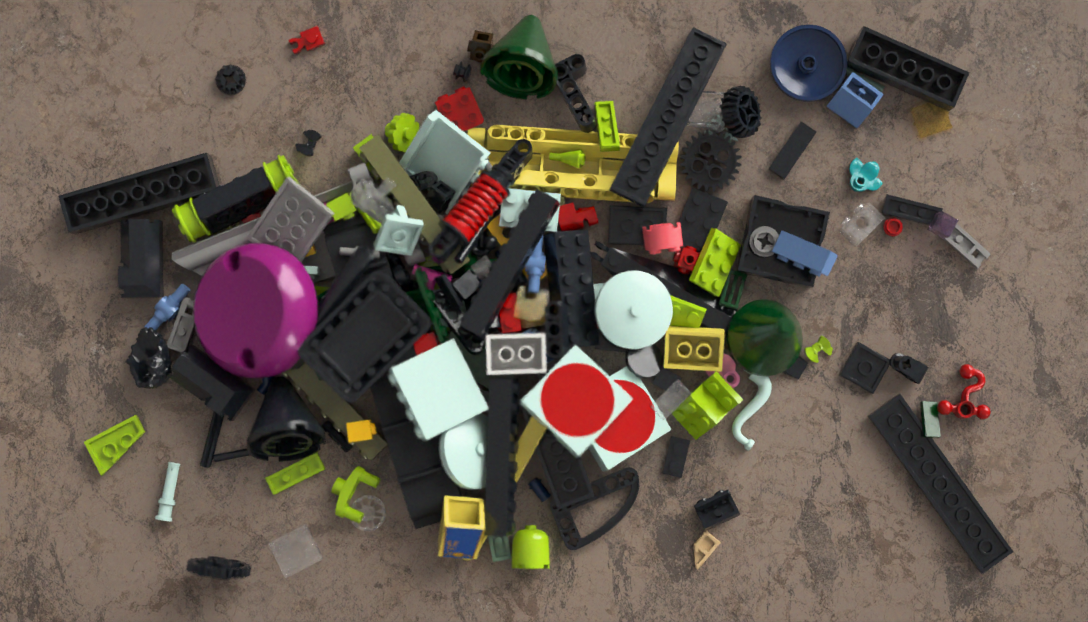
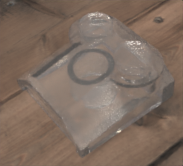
(708, 112)

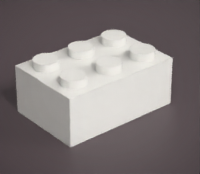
(516, 354)

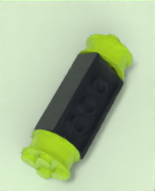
(232, 201)

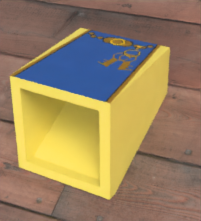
(461, 527)

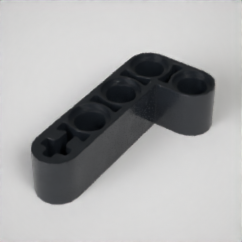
(575, 96)

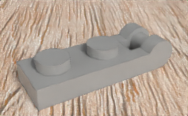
(966, 245)
(182, 328)

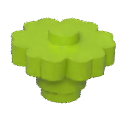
(401, 131)

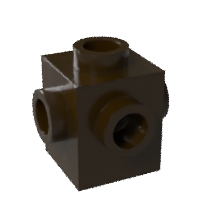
(480, 45)

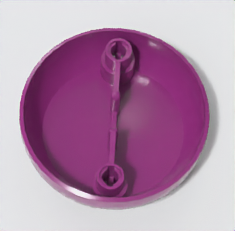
(255, 310)

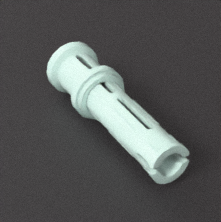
(166, 502)

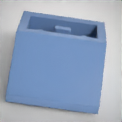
(854, 100)

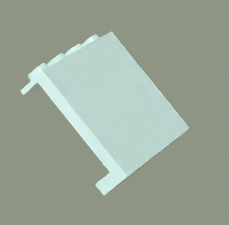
(447, 153)
(437, 390)

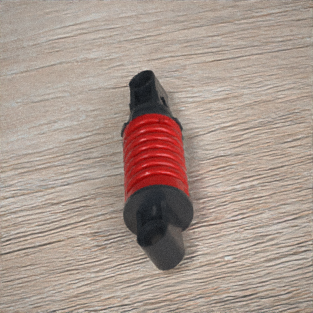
(480, 202)

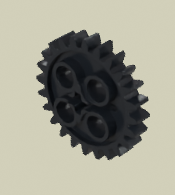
(717, 144)
(218, 567)

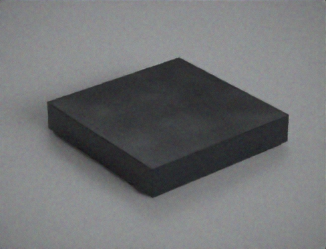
(865, 367)

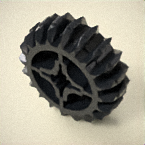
(740, 112)

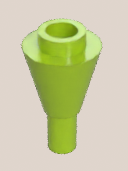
(573, 158)

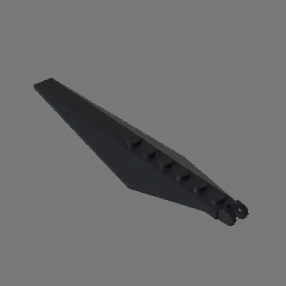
(679, 287)

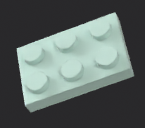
(516, 203)

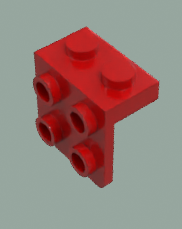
(460, 109)

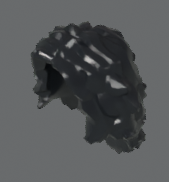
(149, 359)

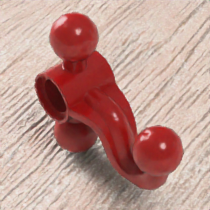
(982, 411)

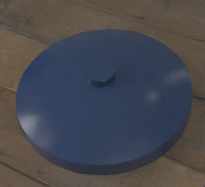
(808, 63)

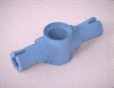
(535, 268)
(168, 307)

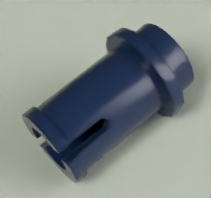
(539, 489)

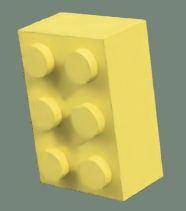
(694, 348)

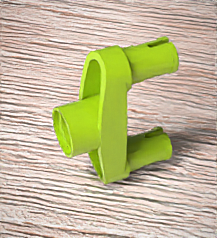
(346, 489)

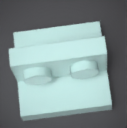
(398, 233)

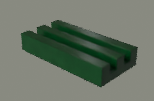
(728, 305)

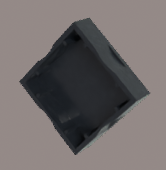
(796, 220)

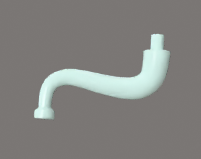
(762, 395)

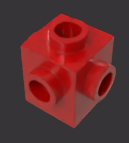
(681, 262)

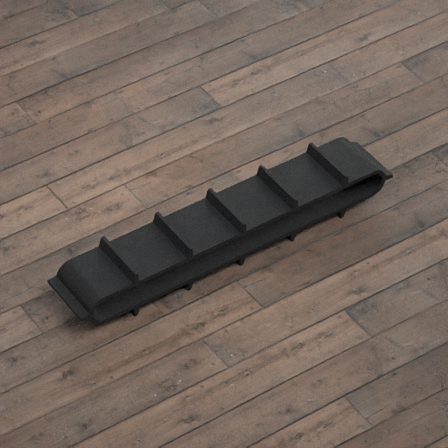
(415, 461)

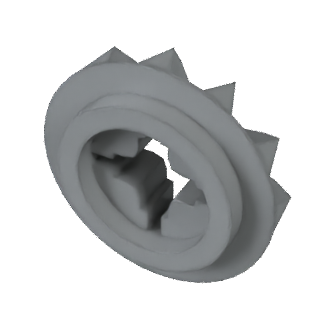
(760, 233)

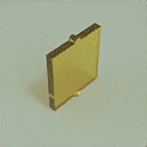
(930, 119)
(530, 305)

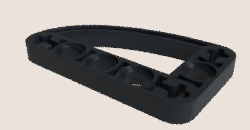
(603, 490)

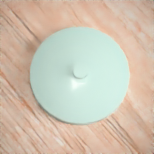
(633, 309)
(465, 452)

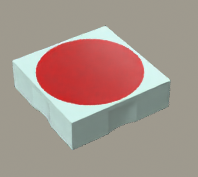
(576, 401)
(632, 428)

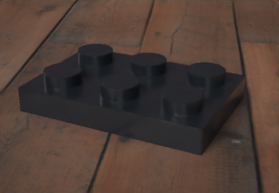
(699, 216)

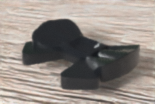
(307, 149)

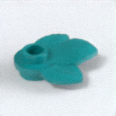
(866, 173)

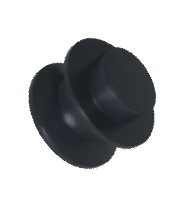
(463, 72)

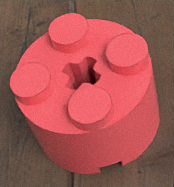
(662, 237)

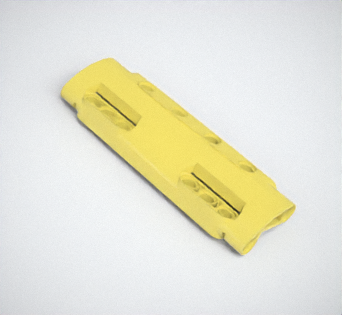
(563, 178)

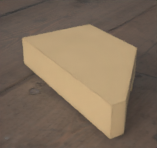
(704, 548)

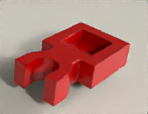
(309, 38)

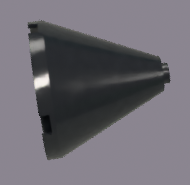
(284, 426)

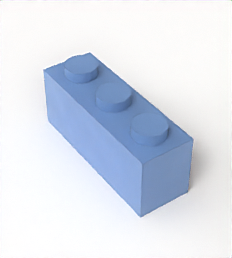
(804, 254)

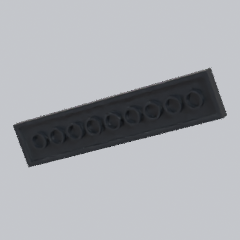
(668, 117)
(940, 484)

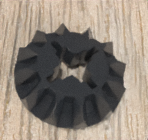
(231, 88)

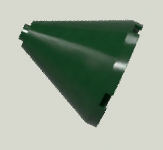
(521, 62)
(764, 337)

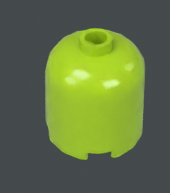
(530, 549)

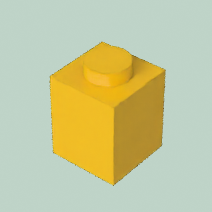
(361, 430)

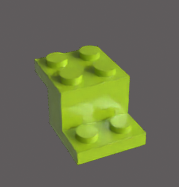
(706, 405)

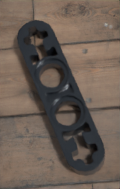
(454, 325)

